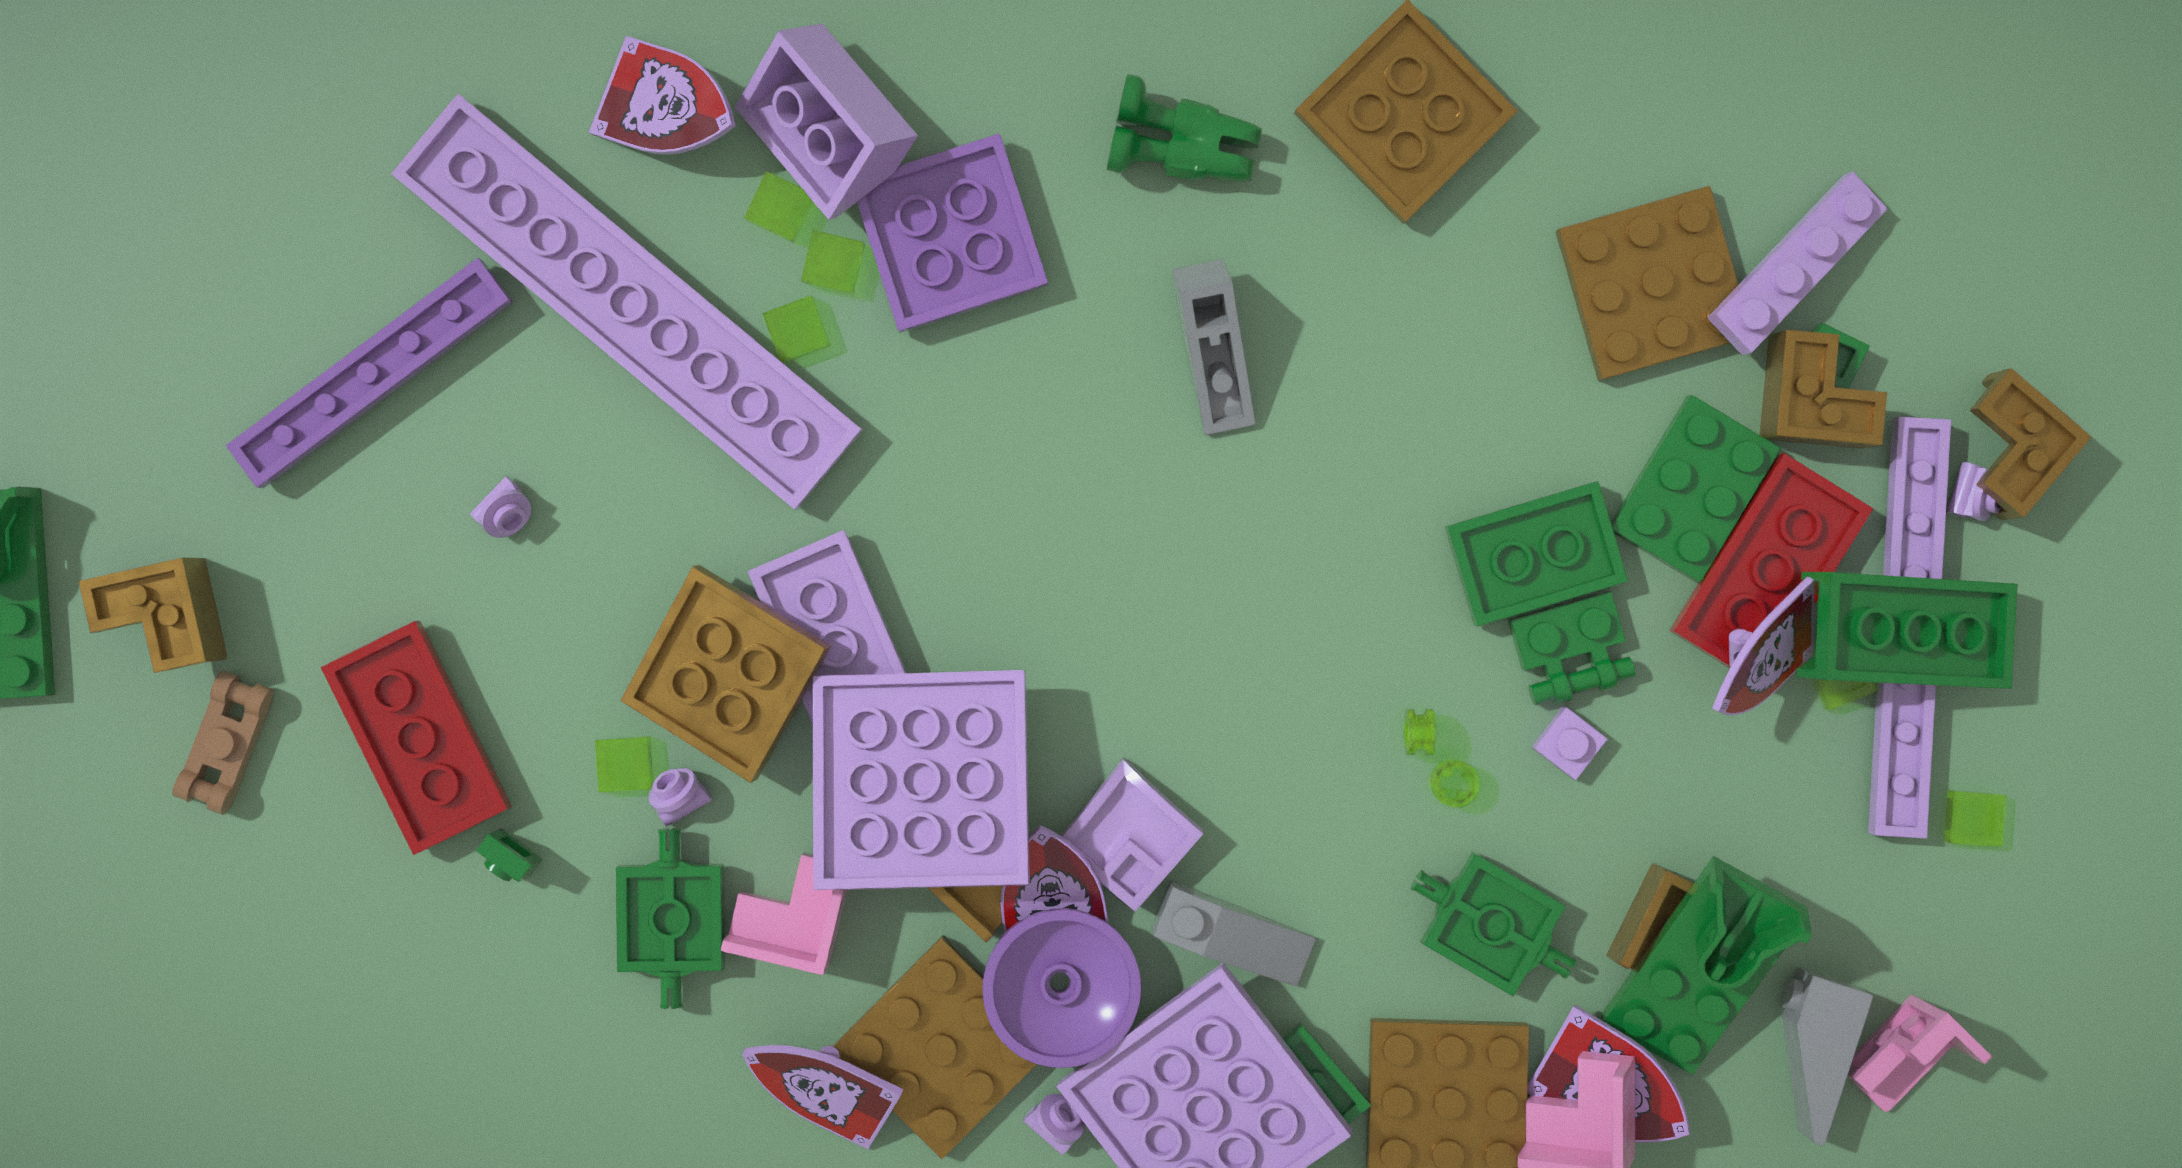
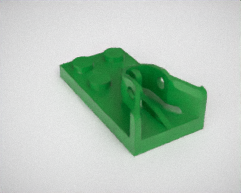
(24, 598)
(1912, 630)
(1706, 964)

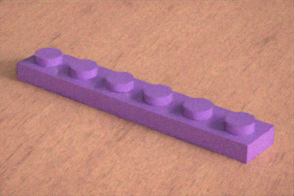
(369, 373)

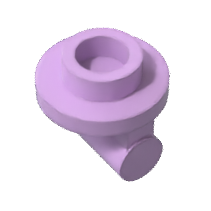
(1968, 498)
(503, 510)
(677, 795)
(1055, 1122)

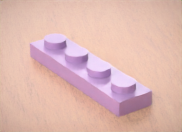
(1797, 263)

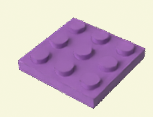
(951, 234)

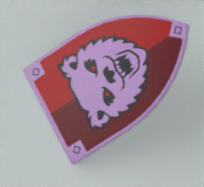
(661, 102)
(1770, 654)
(1057, 881)
(825, 1089)
(1658, 1104)

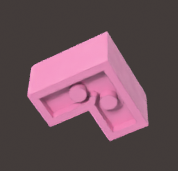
(788, 933)
(1907, 1049)
(1589, 1130)

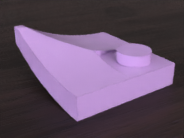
(1131, 834)

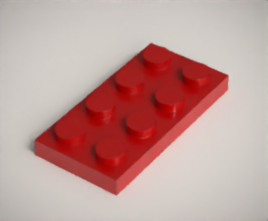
(1786, 529)
(416, 737)

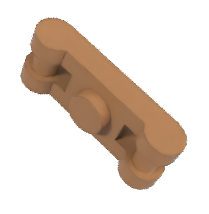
(224, 742)

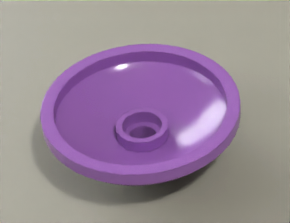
(1068, 1023)

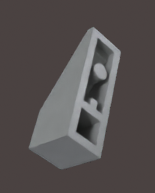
(1214, 346)
(1231, 934)
(1821, 1037)

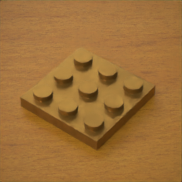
(1405, 111)
(1649, 281)
(725, 673)
(937, 1047)
(1446, 1093)

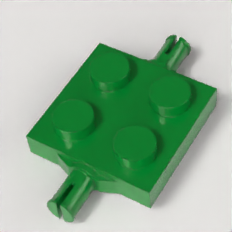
(670, 918)
(1493, 924)

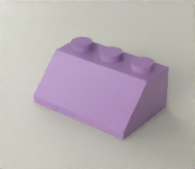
(824, 118)

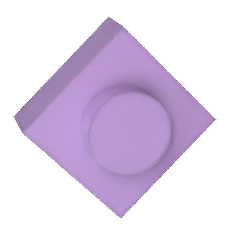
(1569, 743)

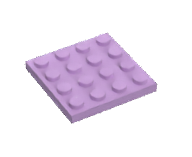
(920, 780)
(1205, 1089)

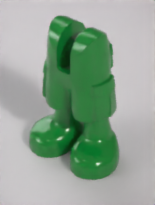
(1195, 137)

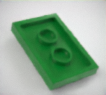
(1694, 488)
(1536, 553)

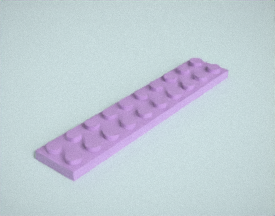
(627, 302)

